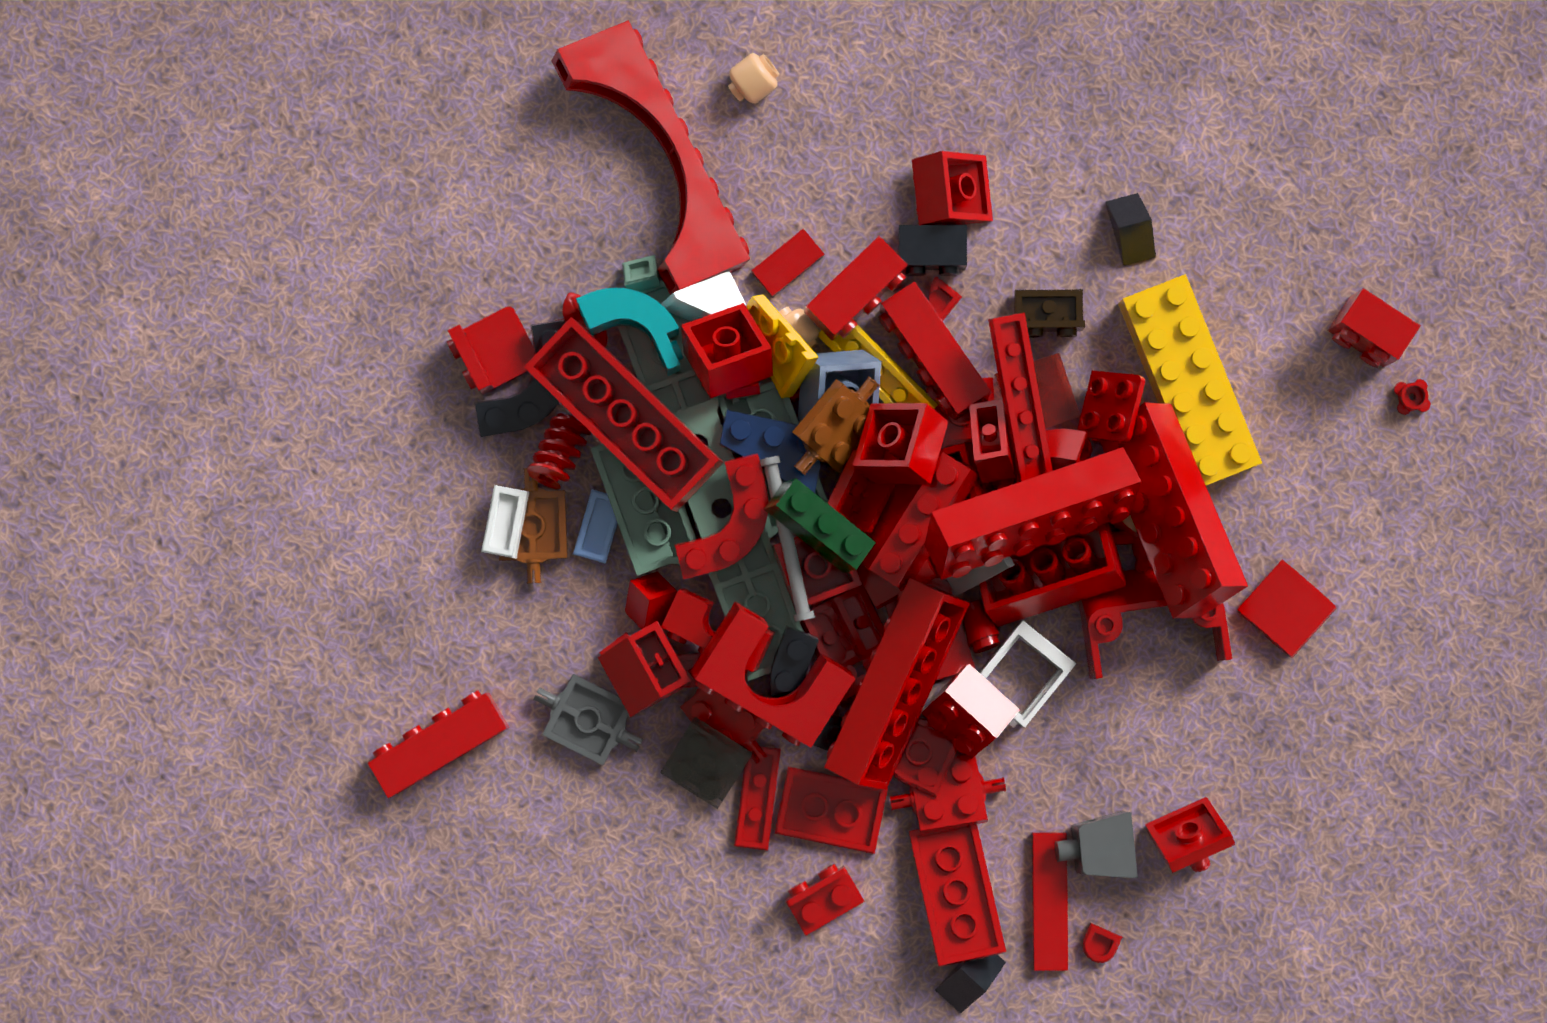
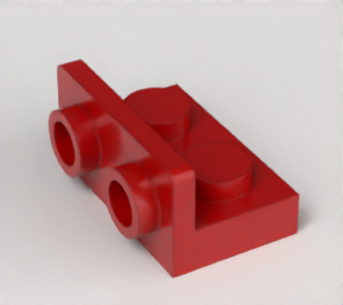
(823, 899)

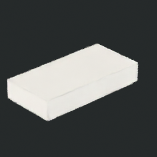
(505, 521)

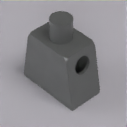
(1101, 846)

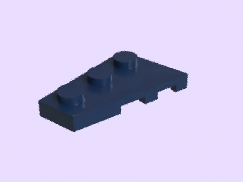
(752, 434)

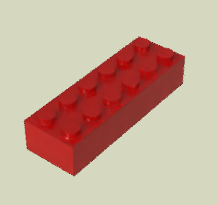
(623, 414)
(1032, 513)
(1178, 517)
(896, 684)

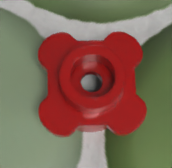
(1421, 401)

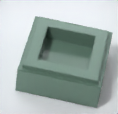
(641, 273)

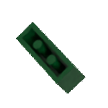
(819, 525)

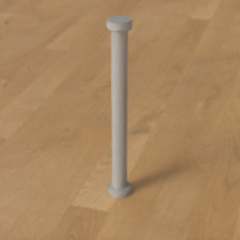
(788, 546)

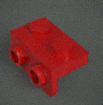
(859, 497)

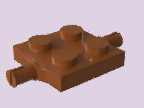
(834, 425)
(543, 529)

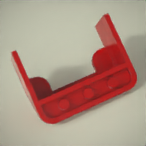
(1103, 619)

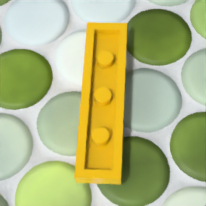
(895, 383)

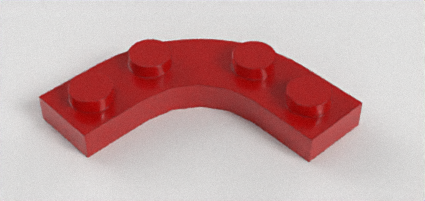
(741, 530)

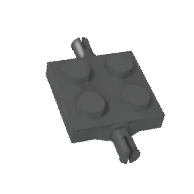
(587, 719)

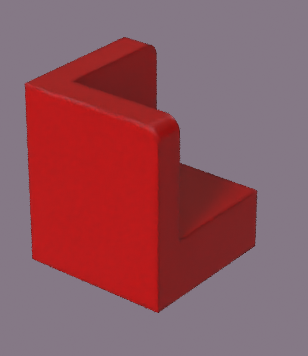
(649, 599)

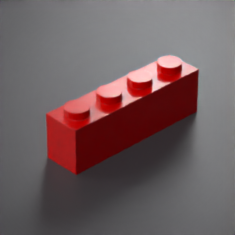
(933, 351)
(438, 744)

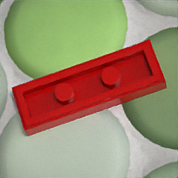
(757, 801)

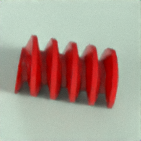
(557, 449)

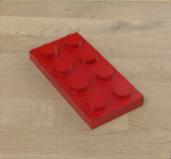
(957, 894)

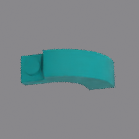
(632, 308)

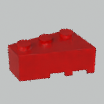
(857, 289)

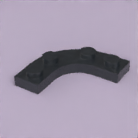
(522, 408)
(790, 670)

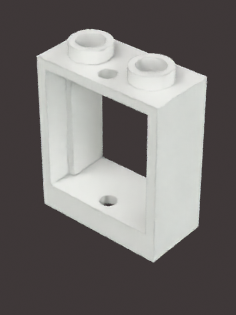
(1047, 651)

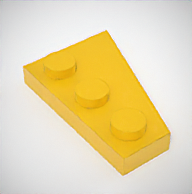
(790, 353)

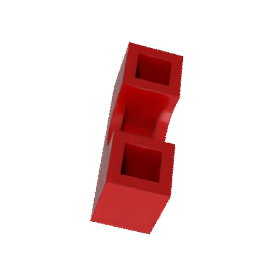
(690, 621)

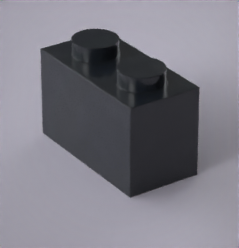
(933, 248)

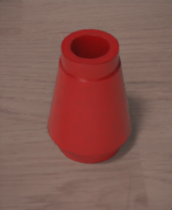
(980, 629)

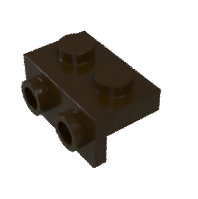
(1051, 311)

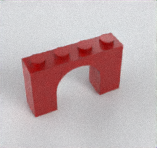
(798, 714)

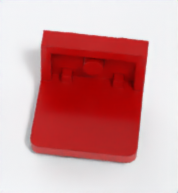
(492, 349)
(1111, 406)

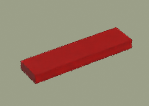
(1049, 904)

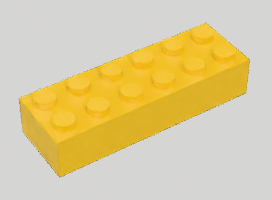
(1190, 377)

